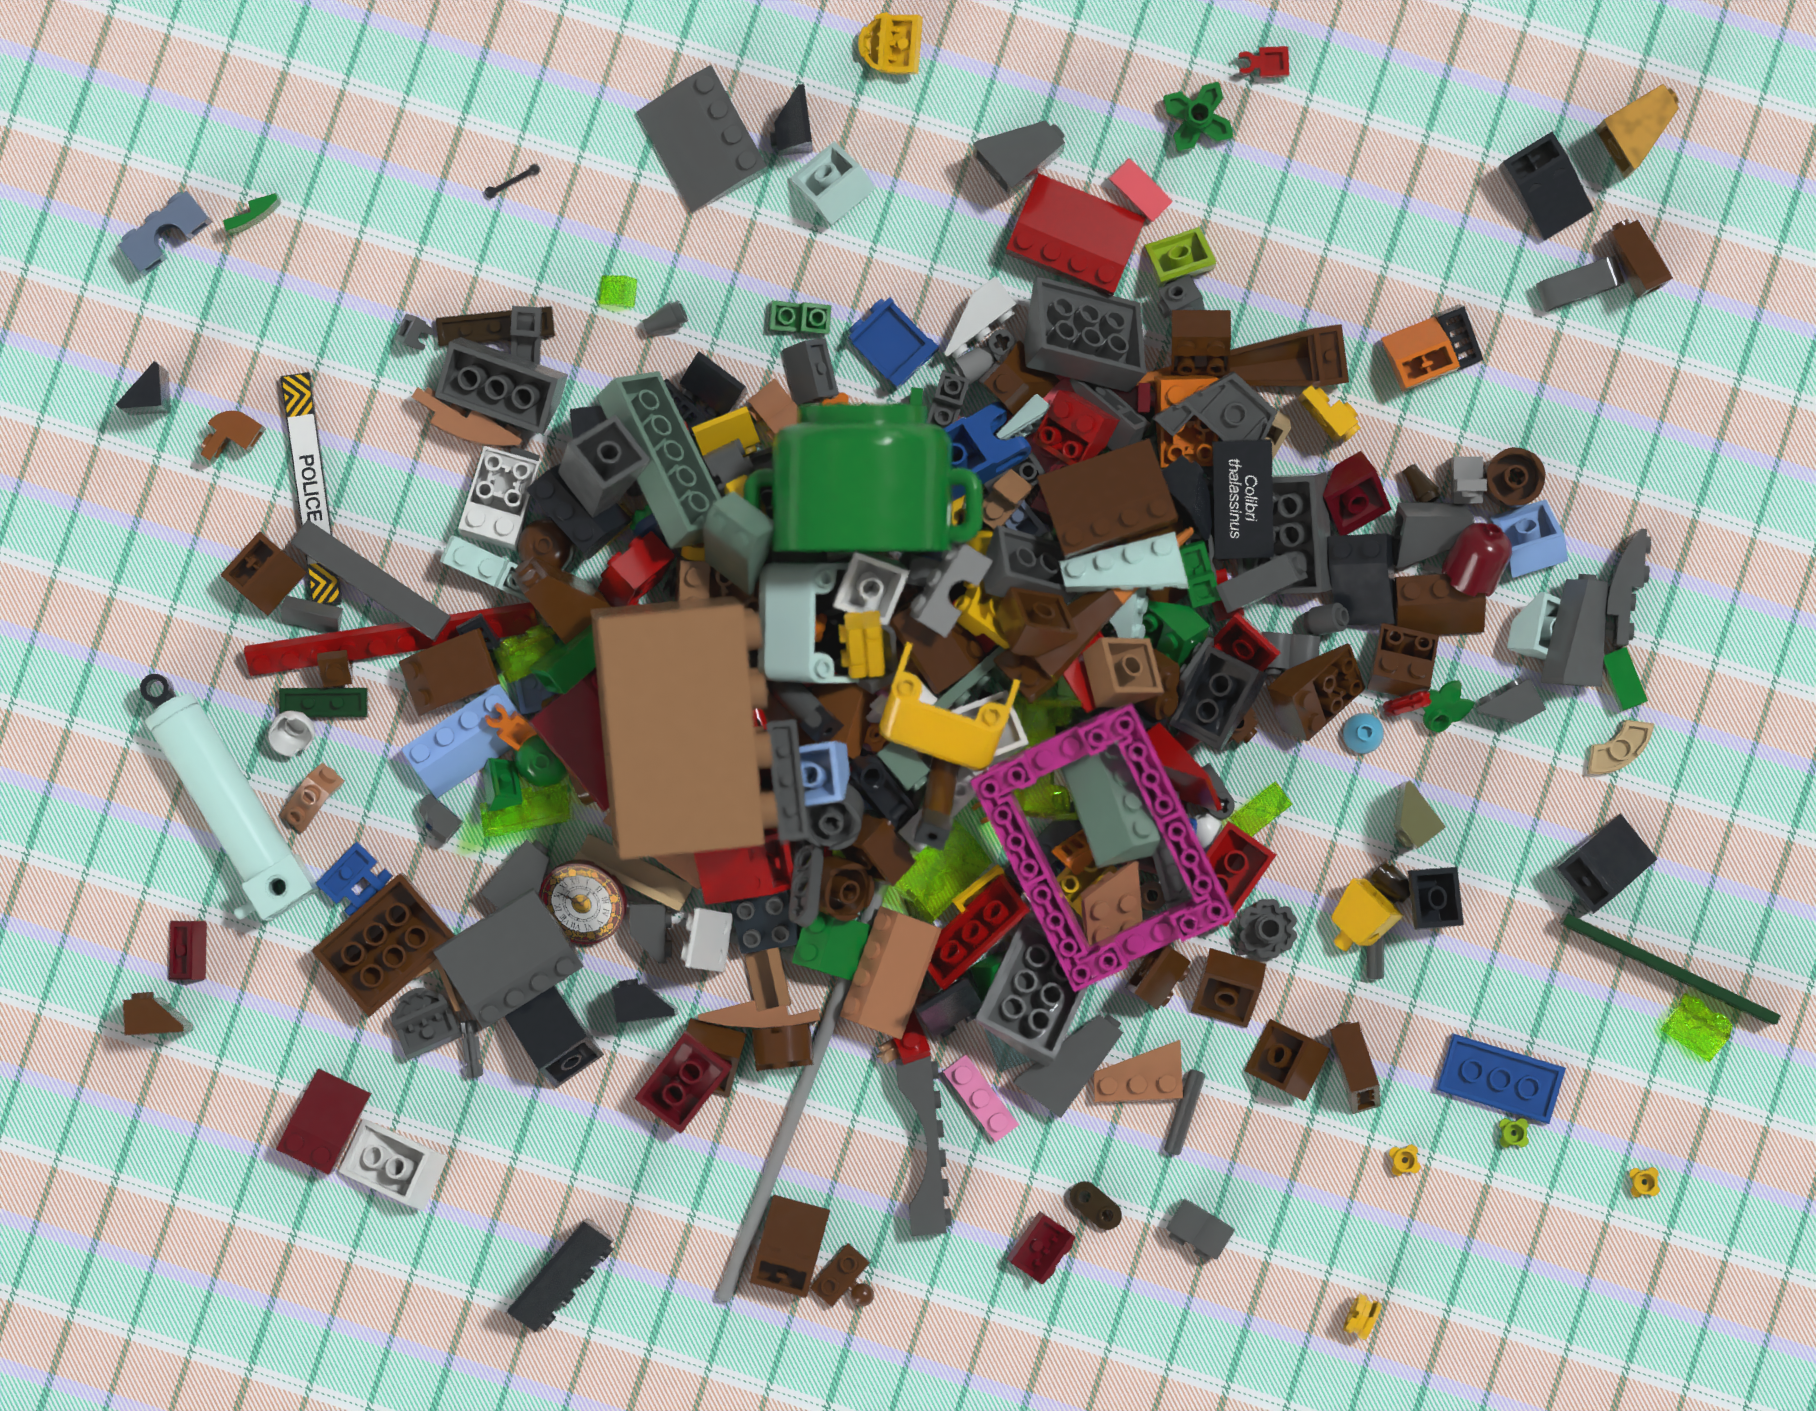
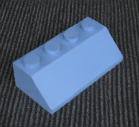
(460, 743)

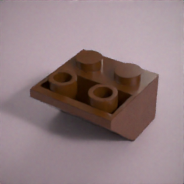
(1200, 342)
(264, 573)
(1402, 661)

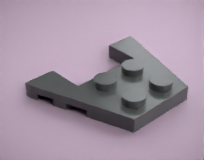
(1226, 407)

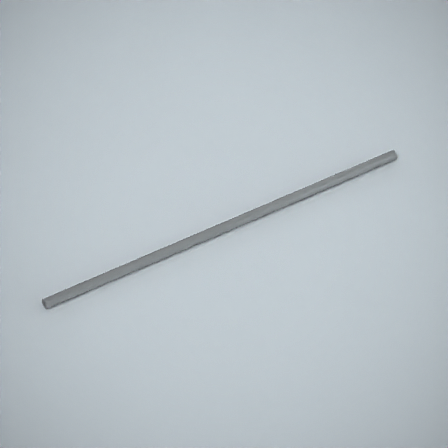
(800, 1098)

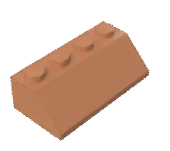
(890, 972)

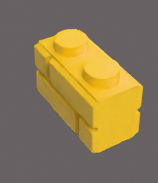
(863, 643)

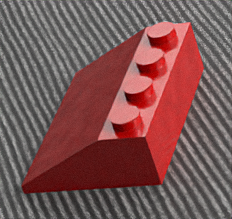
(1075, 235)

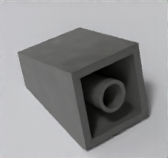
(1019, 154)
(602, 465)

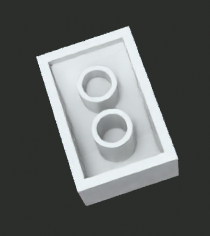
(393, 1164)

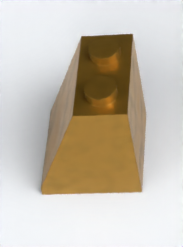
(1636, 128)

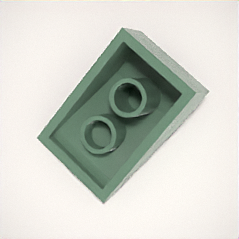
(737, 540)

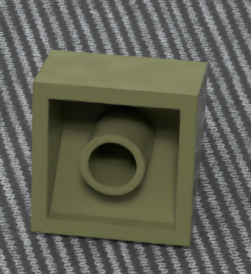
(1414, 818)

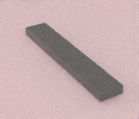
(371, 580)

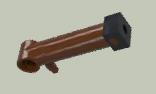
(936, 816)

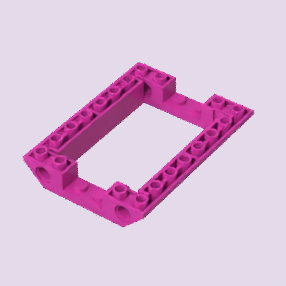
(1184, 921)

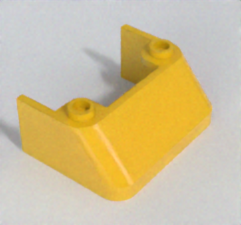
(940, 731)

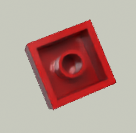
(636, 570)

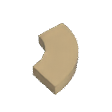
(1621, 749)

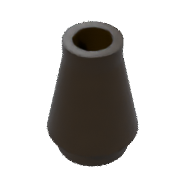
(1420, 486)

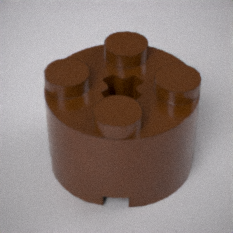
(1531, 480)
(844, 888)
(782, 1047)

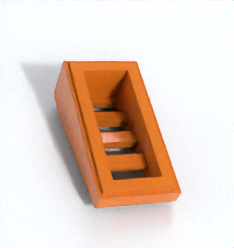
(1074, 852)

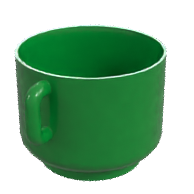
(865, 482)

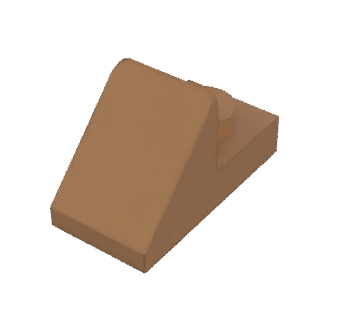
(1005, 499)

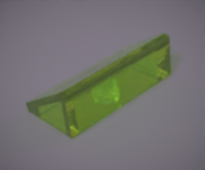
(1261, 809)

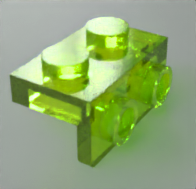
(520, 654)
(1697, 1027)

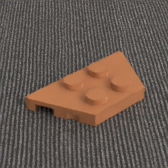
(1112, 904)

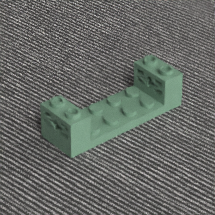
(902, 762)

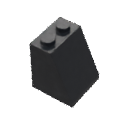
(554, 1036)

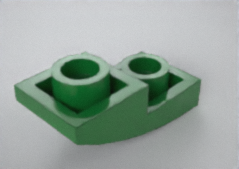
(799, 317)

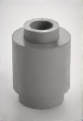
(974, 364)

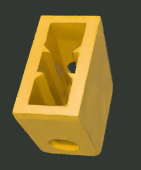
(1363, 915)

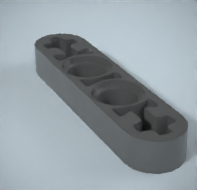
(805, 903)

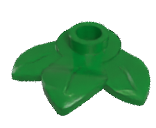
(1446, 707)

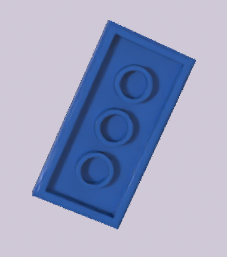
(1500, 1078)

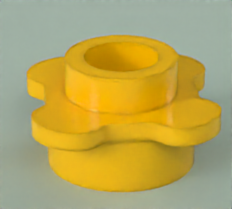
(1412, 1162)
(1652, 1182)

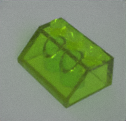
(537, 810)
(942, 874)

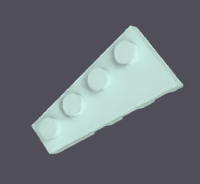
(1143, 563)

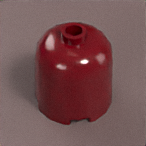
(1478, 559)

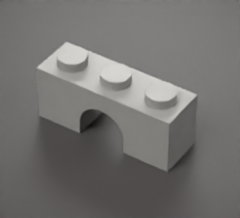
(933, 605)

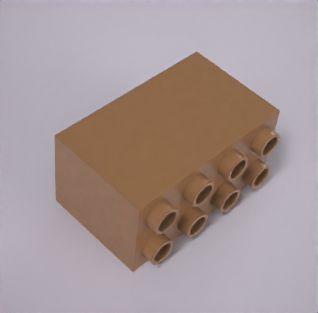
(682, 726)

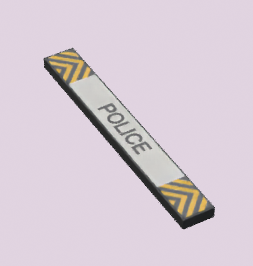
(309, 477)

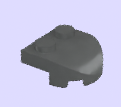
(424, 1022)

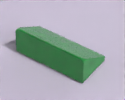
(1623, 679)
(501, 784)

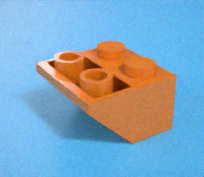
(1420, 353)

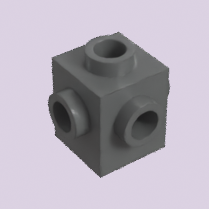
(1179, 296)

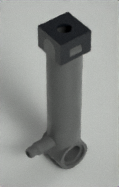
(802, 705)

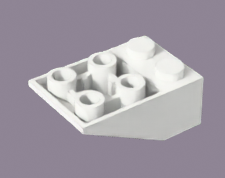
(499, 498)
(708, 939)

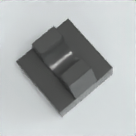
(410, 330)

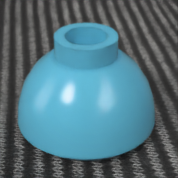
(1363, 733)

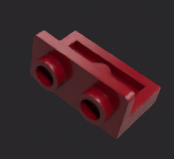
(1041, 1248)

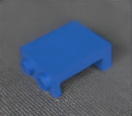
(892, 342)

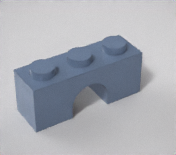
(143, 244)

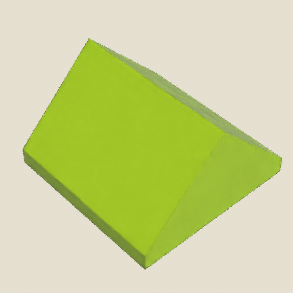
(1180, 256)

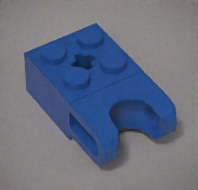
(979, 450)

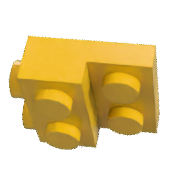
(1336, 420)
(979, 613)

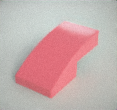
(1140, 189)

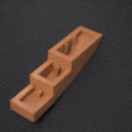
(747, 1015)

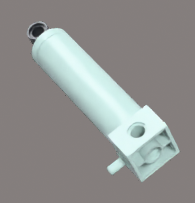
(227, 803)

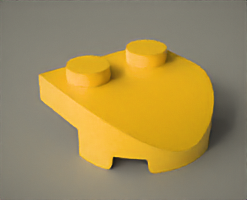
(892, 43)

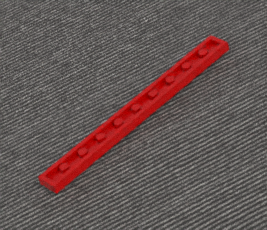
(379, 639)

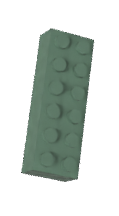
(676, 477)

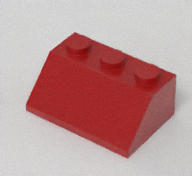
(1238, 863)

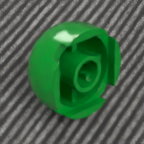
(538, 763)

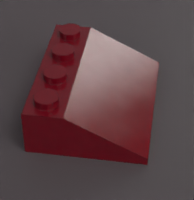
(574, 734)

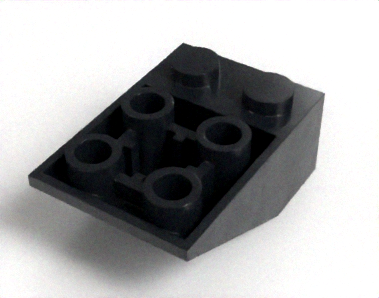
(1546, 186)
(1604, 864)

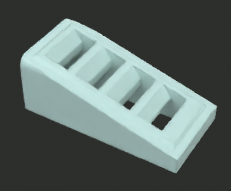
(1025, 420)

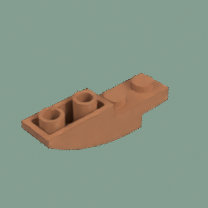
(476, 428)

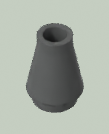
(666, 318)

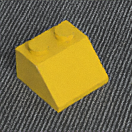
(726, 429)

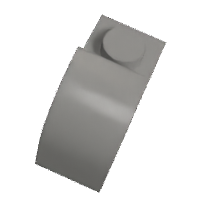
(1467, 480)

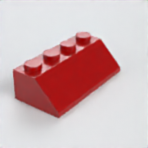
(977, 930)

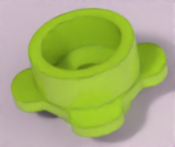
(1520, 1138)

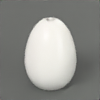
(1207, 829)

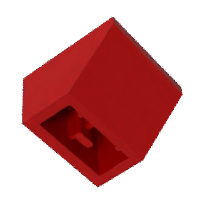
(1074, 428)

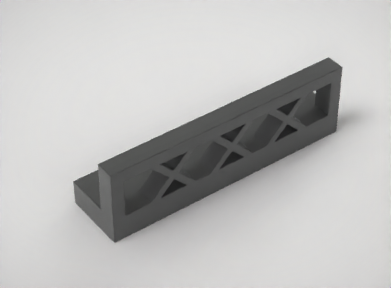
(788, 781)

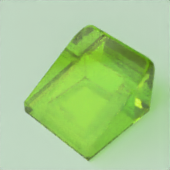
(618, 291)

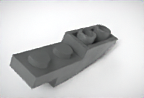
(1626, 575)

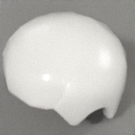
(291, 733)

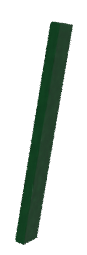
(1669, 969)

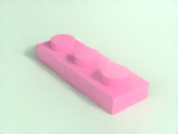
(980, 1098)

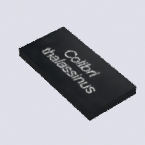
(1242, 499)

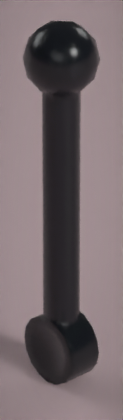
(491, 192)

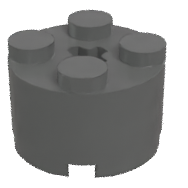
(727, 464)
(836, 822)

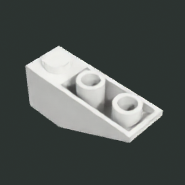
(983, 310)

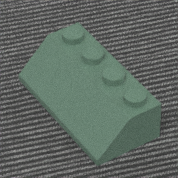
(1111, 807)

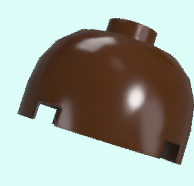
(546, 542)

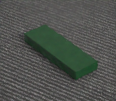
(325, 701)

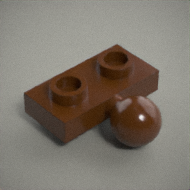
(842, 1276)

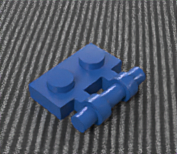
(348, 873)

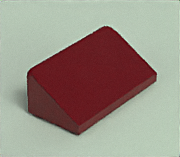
(188, 950)

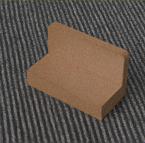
(768, 979)

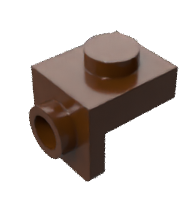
(335, 668)

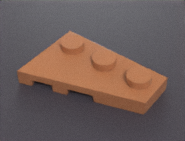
(1142, 1077)

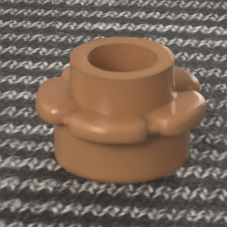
(888, 1051)

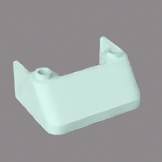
(789, 622)

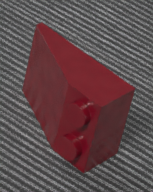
(683, 1082)
(324, 1122)

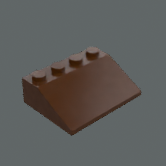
(1107, 499)
(384, 944)

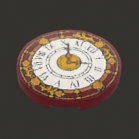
(584, 900)

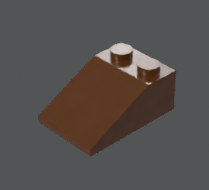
(449, 672)

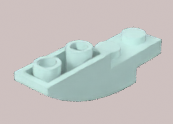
(482, 566)

